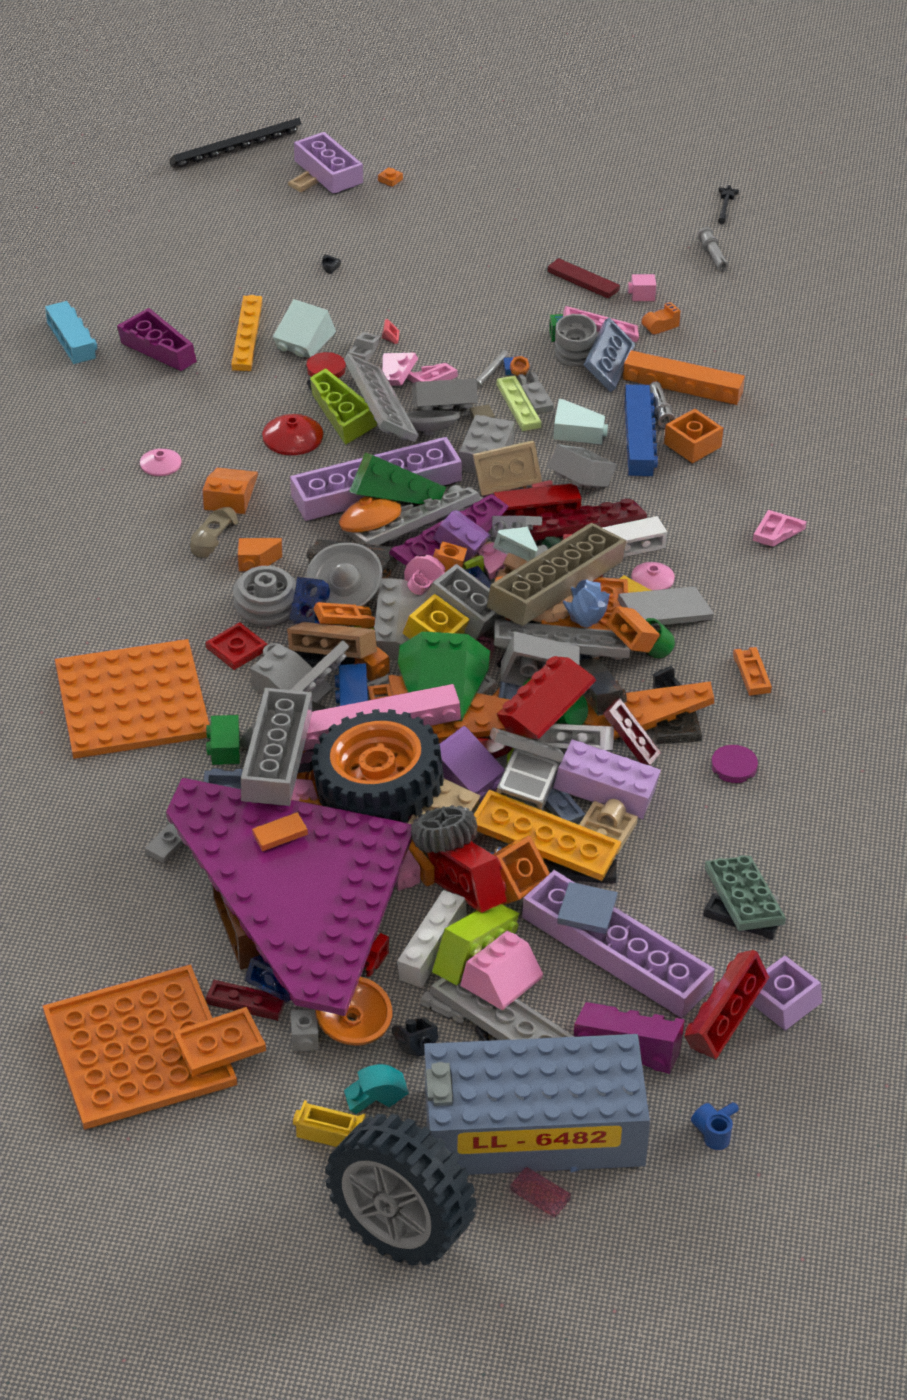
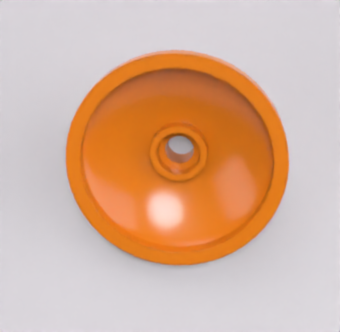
(369, 514)
(371, 1012)

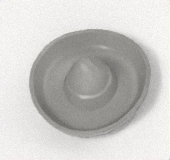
(349, 570)

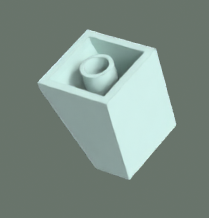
(304, 329)

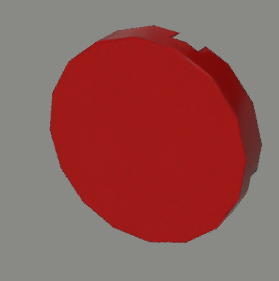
(328, 360)

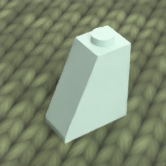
(578, 424)

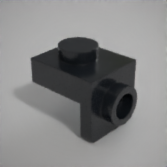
(665, 678)

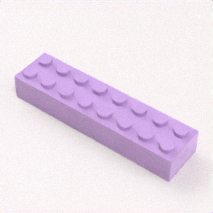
(327, 489)
(626, 950)

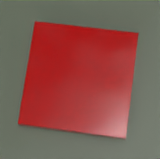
(236, 646)

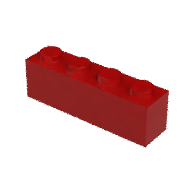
(540, 500)

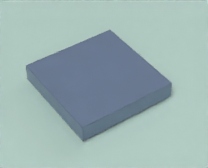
(587, 908)

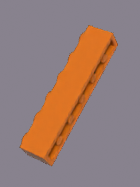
(684, 377)

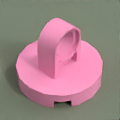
(422, 573)

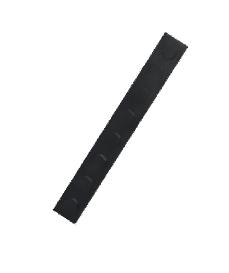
(229, 144)

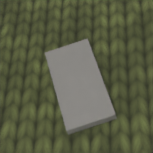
(668, 605)

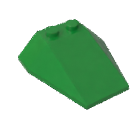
(443, 660)

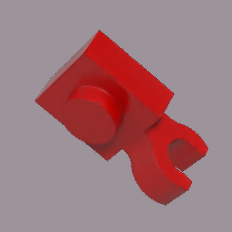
(377, 953)

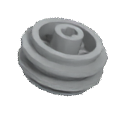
(264, 595)

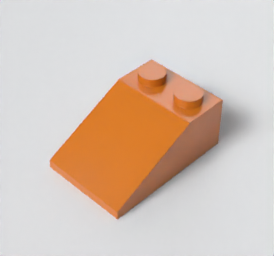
(229, 489)

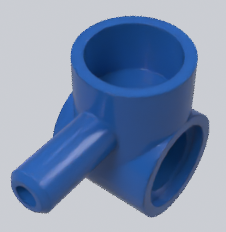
(715, 1124)

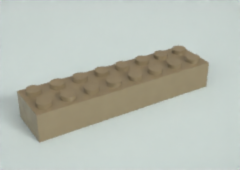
(551, 574)

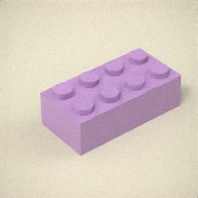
(328, 162)
(605, 776)

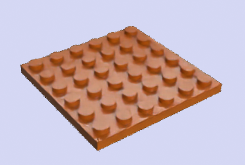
(131, 698)
(123, 1048)

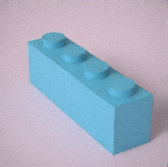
(70, 332)

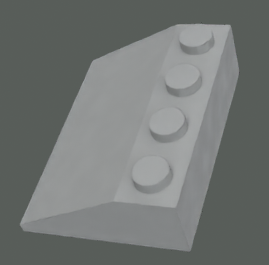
(393, 609)

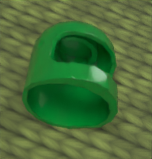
(664, 644)

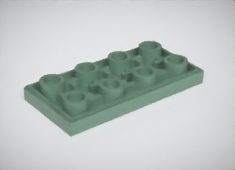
(744, 893)

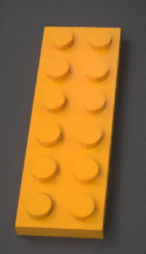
(553, 836)

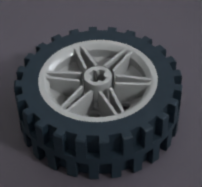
(400, 1189)

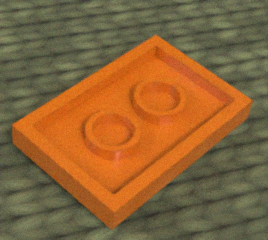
(219, 1041)

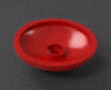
(292, 434)

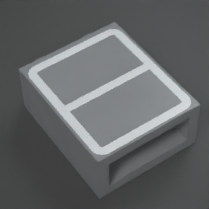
(528, 778)

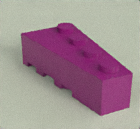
(658, 1038)

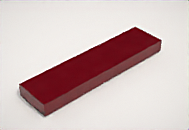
(583, 278)

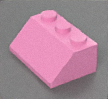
(502, 971)

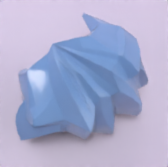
(587, 604)

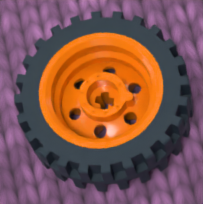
(359, 768)

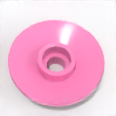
(160, 462)
(653, 575)

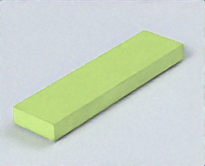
(518, 403)

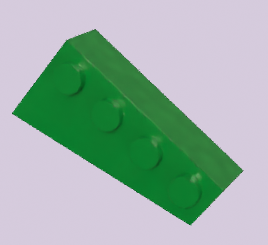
(389, 481)

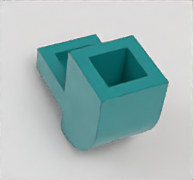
(376, 1083)

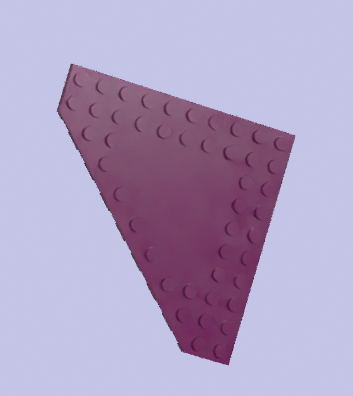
(303, 902)

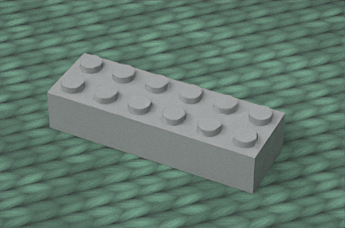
(276, 747)

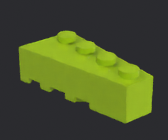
(342, 406)
(469, 937)

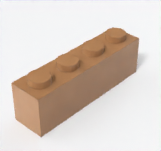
(325, 637)

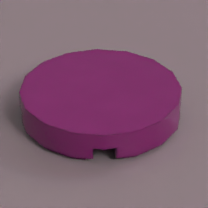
(734, 763)

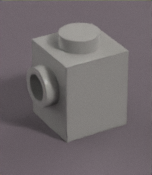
(304, 1030)

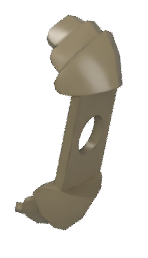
(204, 539)

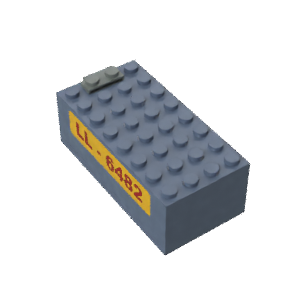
(539, 1103)

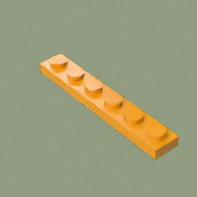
(247, 333)

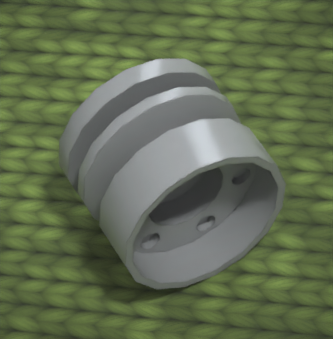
(574, 339)

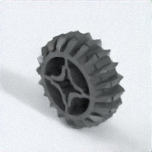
(444, 829)

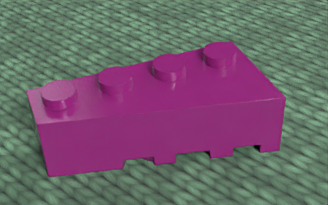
(157, 339)

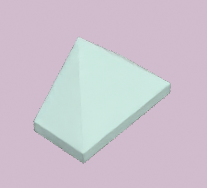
(517, 542)

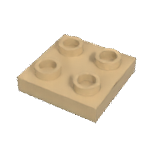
(610, 820)

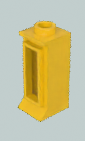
(324, 1124)

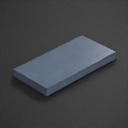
(609, 354)

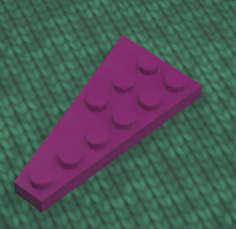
(424, 544)

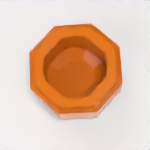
(519, 365)

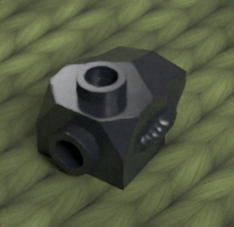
(415, 1035)

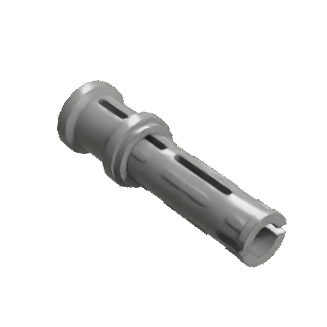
(710, 245)
(662, 409)

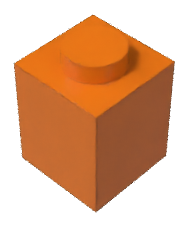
(376, 664)

